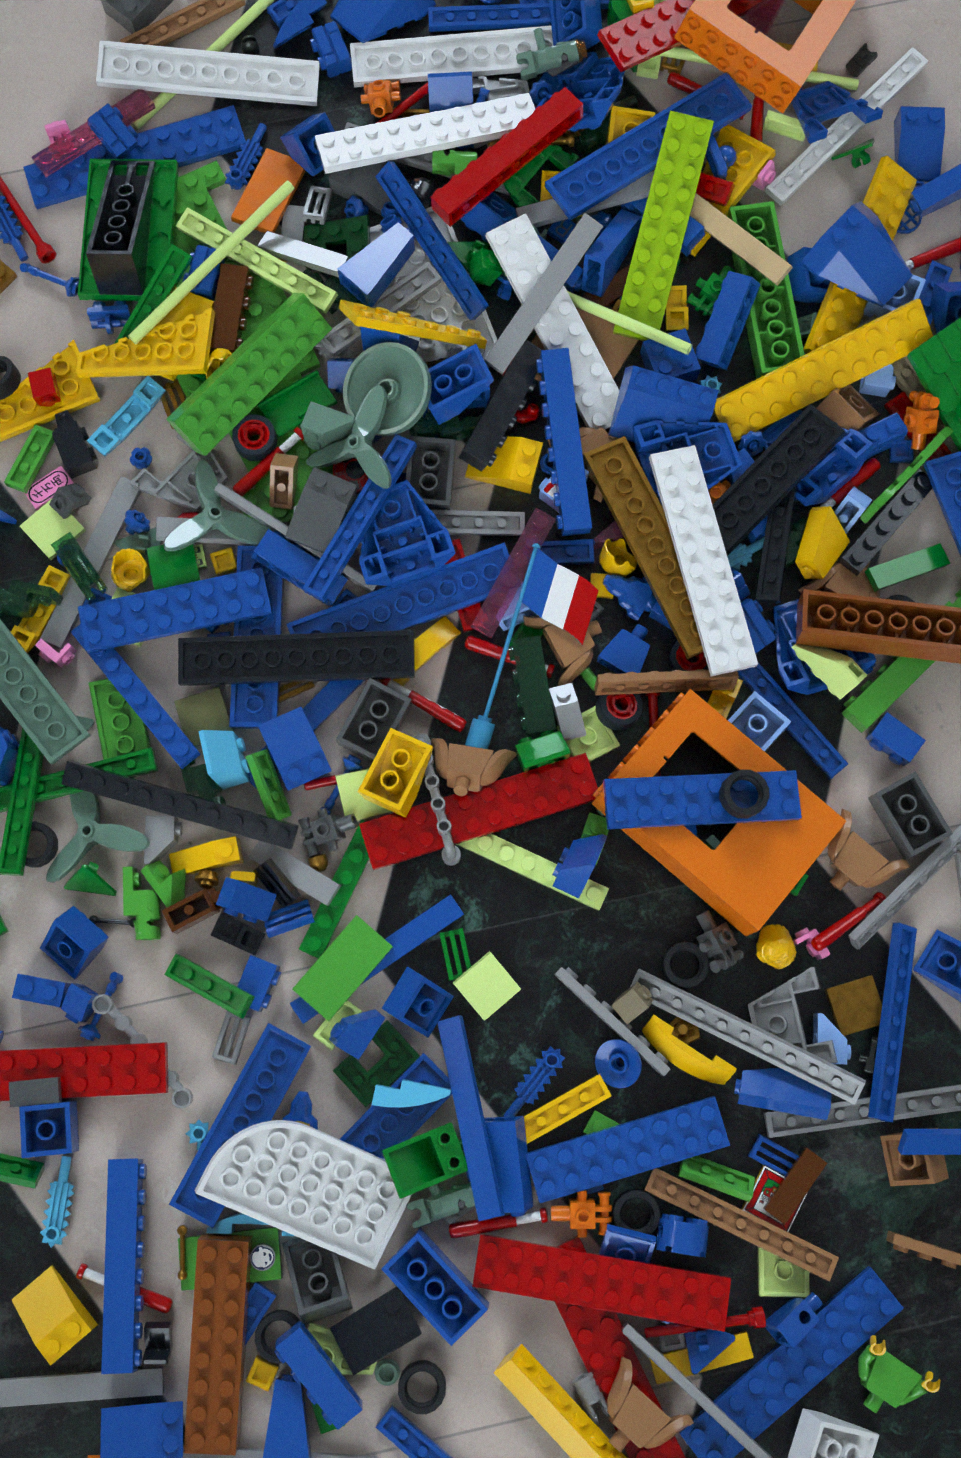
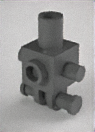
(325, 830)
(718, 943)

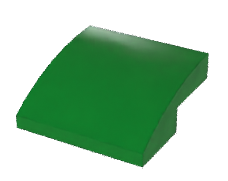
(172, 567)

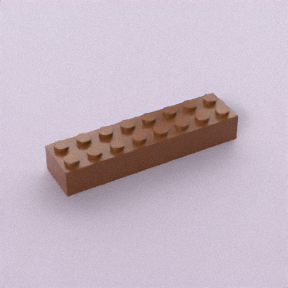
(879, 626)
(218, 1344)

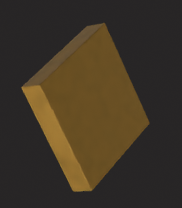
(855, 1005)

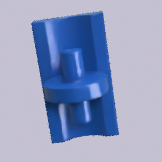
(108, 316)

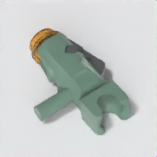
(551, 59)
(444, 1205)

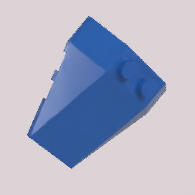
(374, 17)
(596, 91)
(859, 257)
(712, 441)
(833, 469)
(403, 540)
(795, 672)

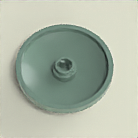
(402, 376)

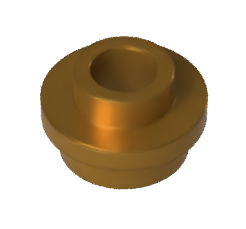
(207, 879)

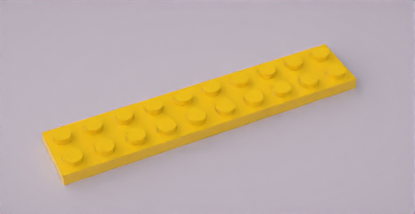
(841, 308)
(824, 370)

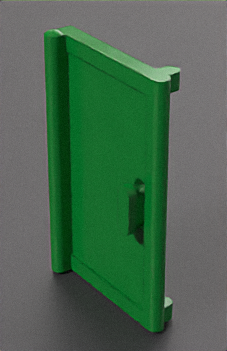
(293, 401)

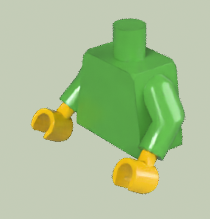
(890, 1378)

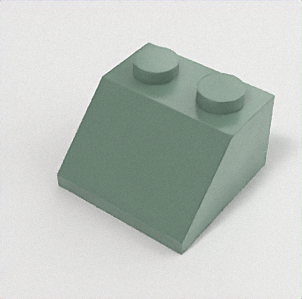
(325, 426)

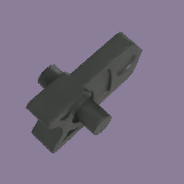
(860, 61)
(869, 1060)

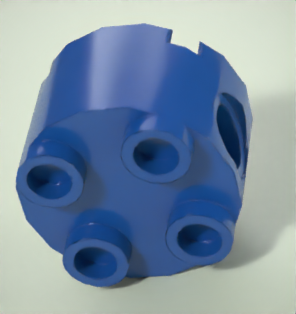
(682, 1237)

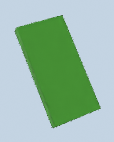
(117, 723)
(342, 968)
(262, 1235)

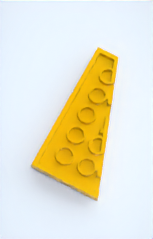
(750, 160)
(402, 323)
(165, 350)
(21, 412)

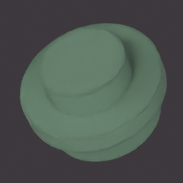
(387, 1371)

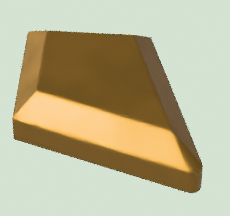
(685, 1031)

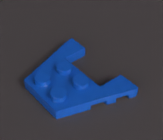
(827, 102)

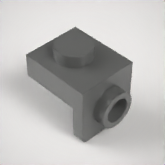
(68, 498)

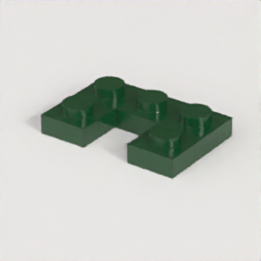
(349, 231)
(397, 1059)

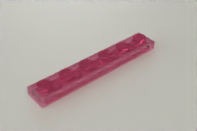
(84, 139)
(512, 573)

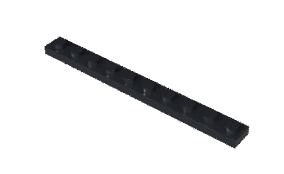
(180, 804)

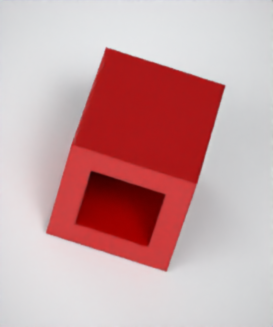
(44, 387)

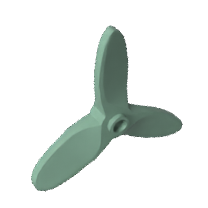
(360, 441)
(213, 517)
(91, 833)

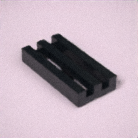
(276, 882)

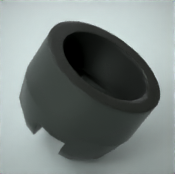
(250, 45)

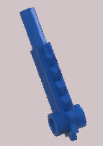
(246, 158)
(9, 231)
(534, 1082)

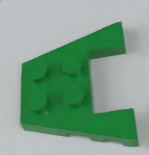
(516, 183)

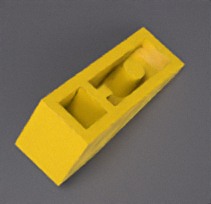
(208, 856)

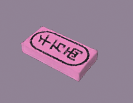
(45, 488)

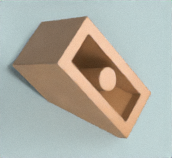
(283, 481)

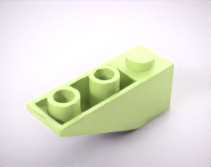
(833, 668)

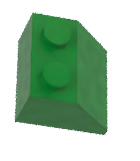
(541, 751)

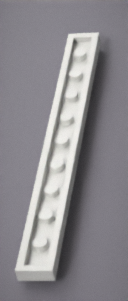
(845, 128)

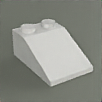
(830, 1437)

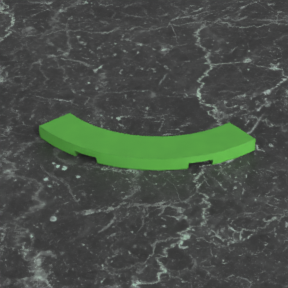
(906, 474)

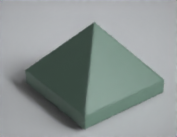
(806, 323)

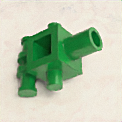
(709, 292)

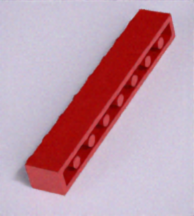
(507, 156)

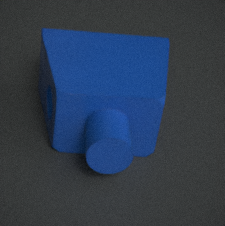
(626, 651)
(794, 1320)

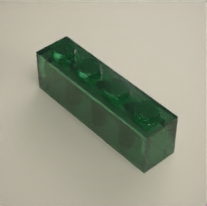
(533, 685)

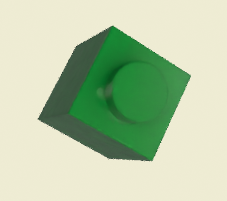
(484, 267)

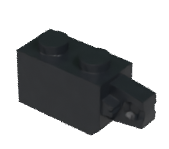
(73, 446)

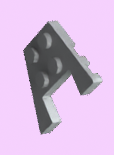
(499, 89)
(180, 484)
(779, 1014)

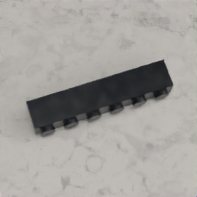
(501, 408)

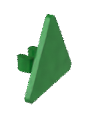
(857, 153)
(466, 251)
(89, 881)

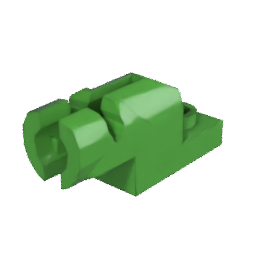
(453, 163)
(140, 904)

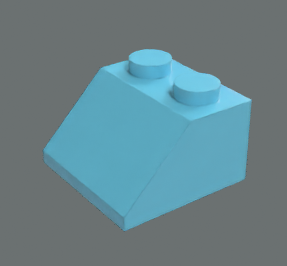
(224, 757)

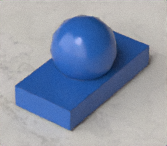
(720, 158)

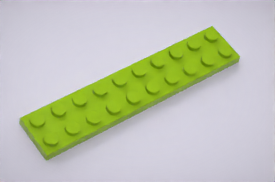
(664, 221)

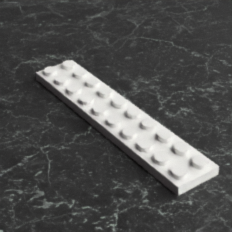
(415, 58)
(207, 73)
(422, 133)
(560, 326)
(703, 561)

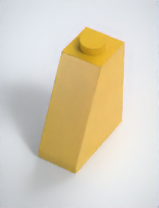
(821, 543)

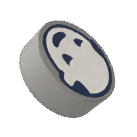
(262, 1257)

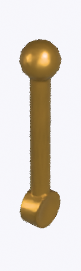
(182, 1230)

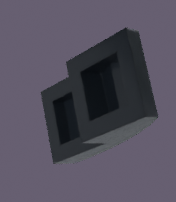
(237, 934)

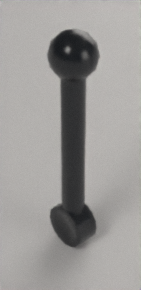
(95, 919)

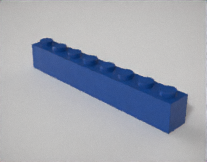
(565, 442)
(122, 1266)

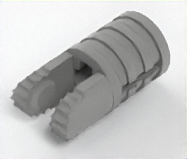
(590, 1394)

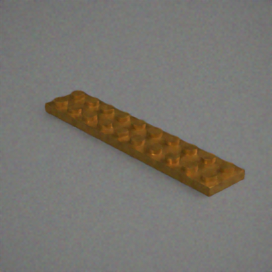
(646, 533)

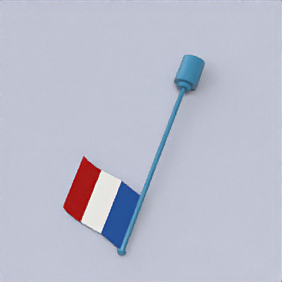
(554, 596)

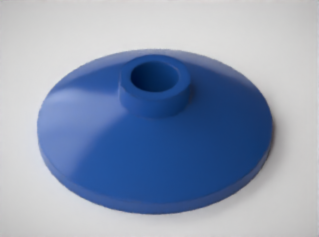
(609, 1067)

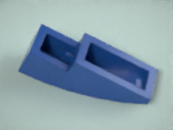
(298, 20)

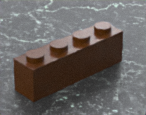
(230, 306)

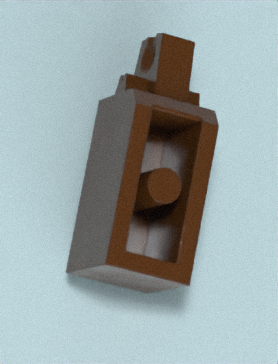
(192, 910)

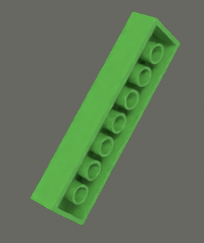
(773, 318)
(249, 373)

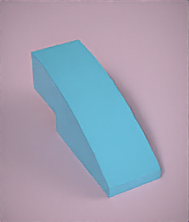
(408, 1095)

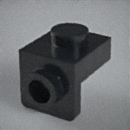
(157, 1343)

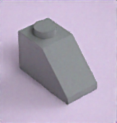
(567, 711)
(163, 836)

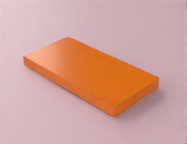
(268, 176)

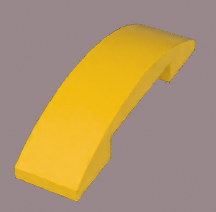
(31, 628)
(430, 643)
(685, 1057)

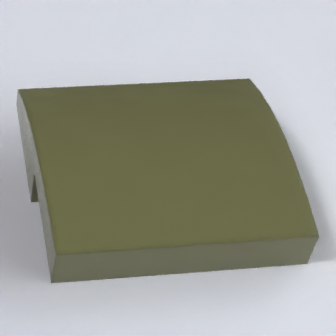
(202, 712)

